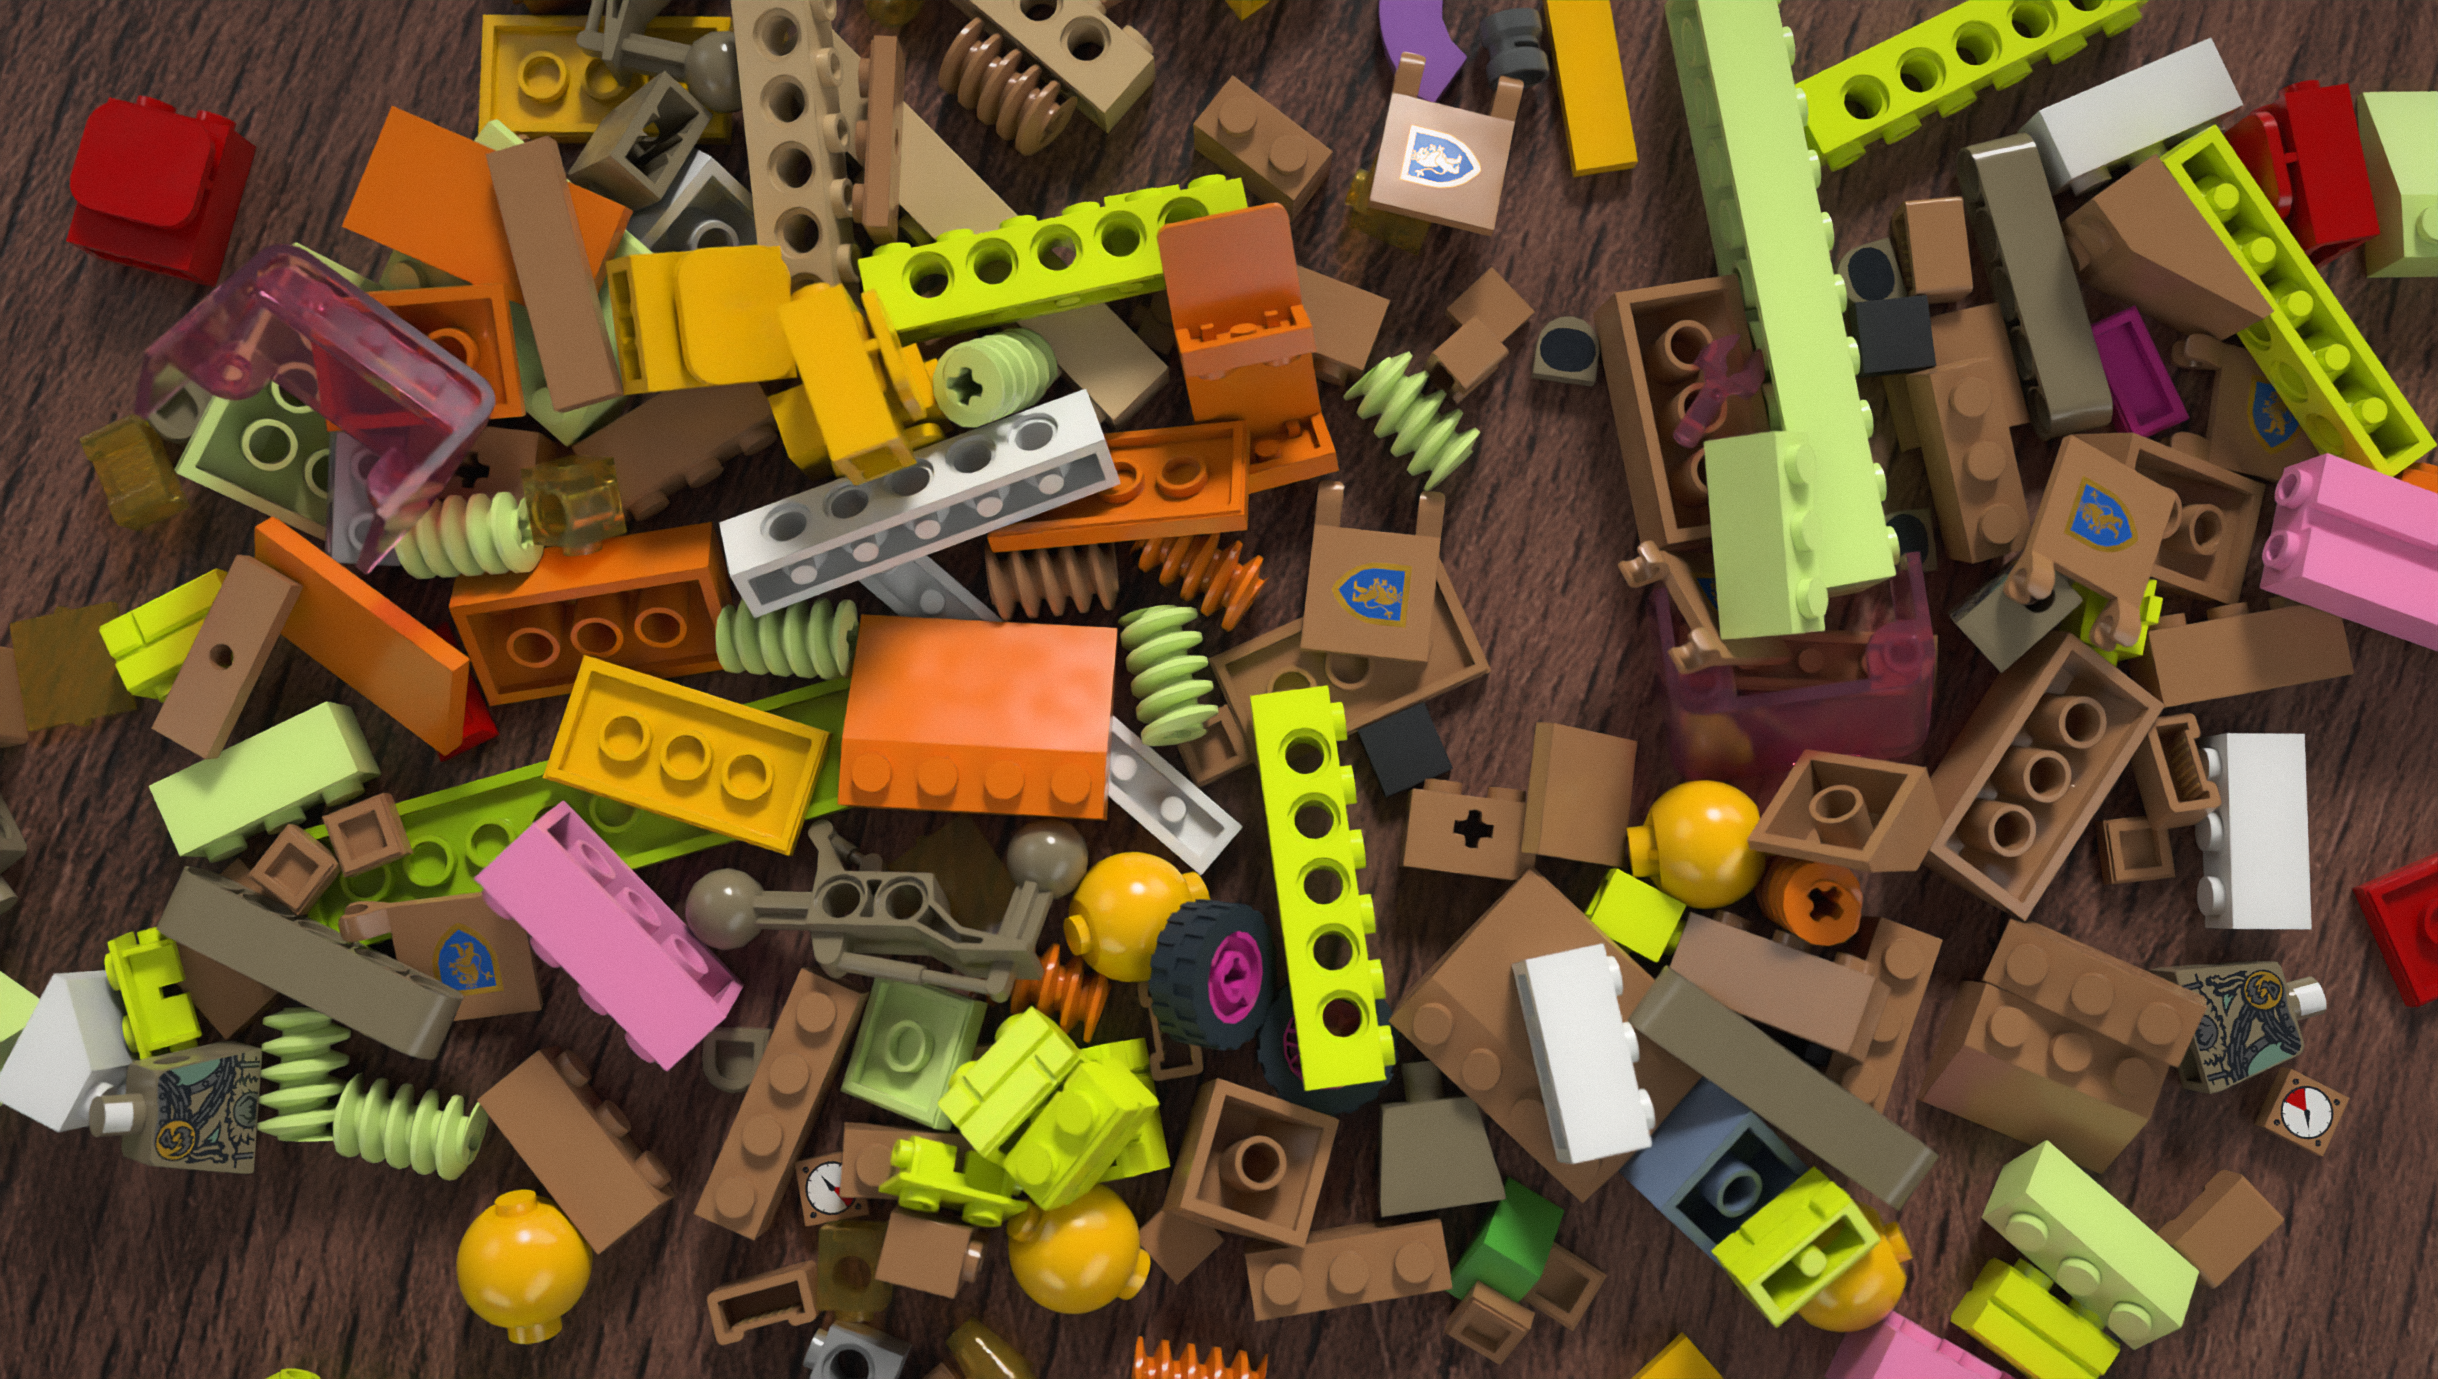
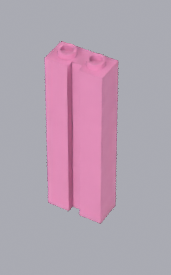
(2356, 547)

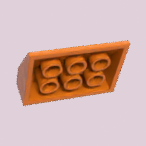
(979, 718)

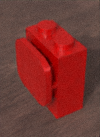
(2311, 167)
(158, 188)

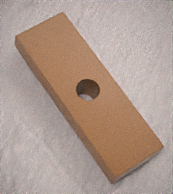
(880, 139)
(209, 686)

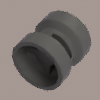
(1514, 46)

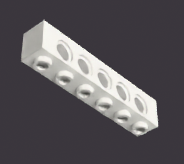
(944, 499)

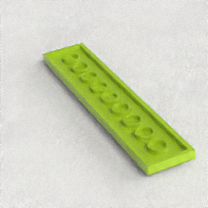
(471, 824)

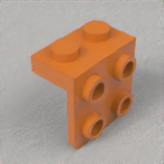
(1234, 291)
(1282, 415)

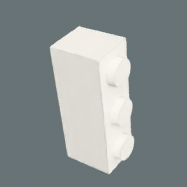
(2132, 118)
(2258, 835)
(1584, 1054)

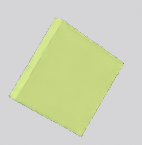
(912, 1047)

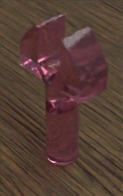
(1718, 387)

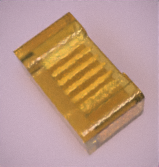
(135, 472)

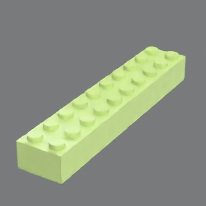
(1778, 242)

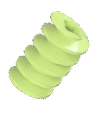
(993, 376)
(1414, 418)
(470, 538)
(789, 640)
(1166, 674)
(303, 1074)
(407, 1131)

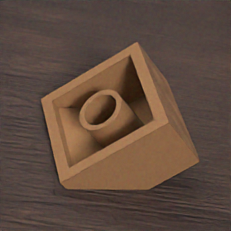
(1851, 814)
(1251, 1164)

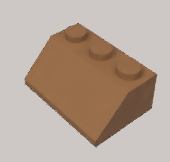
(2040, 1076)

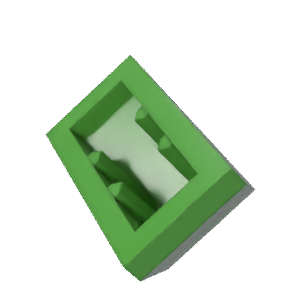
(1509, 1244)

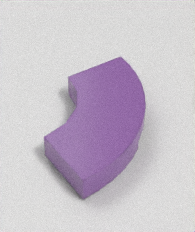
(1419, 29)

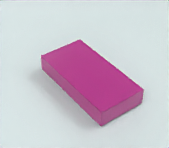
(2136, 376)

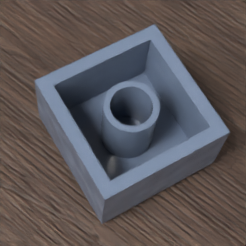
(1712, 1166)

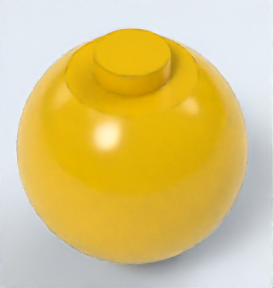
(1699, 845)
(1123, 909)
(1078, 1253)
(523, 1265)
(1868, 1287)

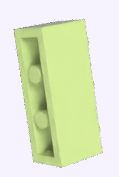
(1765, 535)
(266, 782)
(2091, 1245)

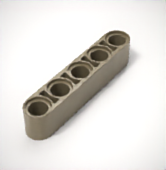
(2034, 286)
(310, 963)
(1783, 1088)

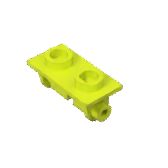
(140, 974)
(929, 1181)

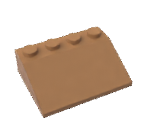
(1474, 1029)

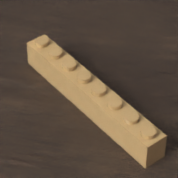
(945, 195)

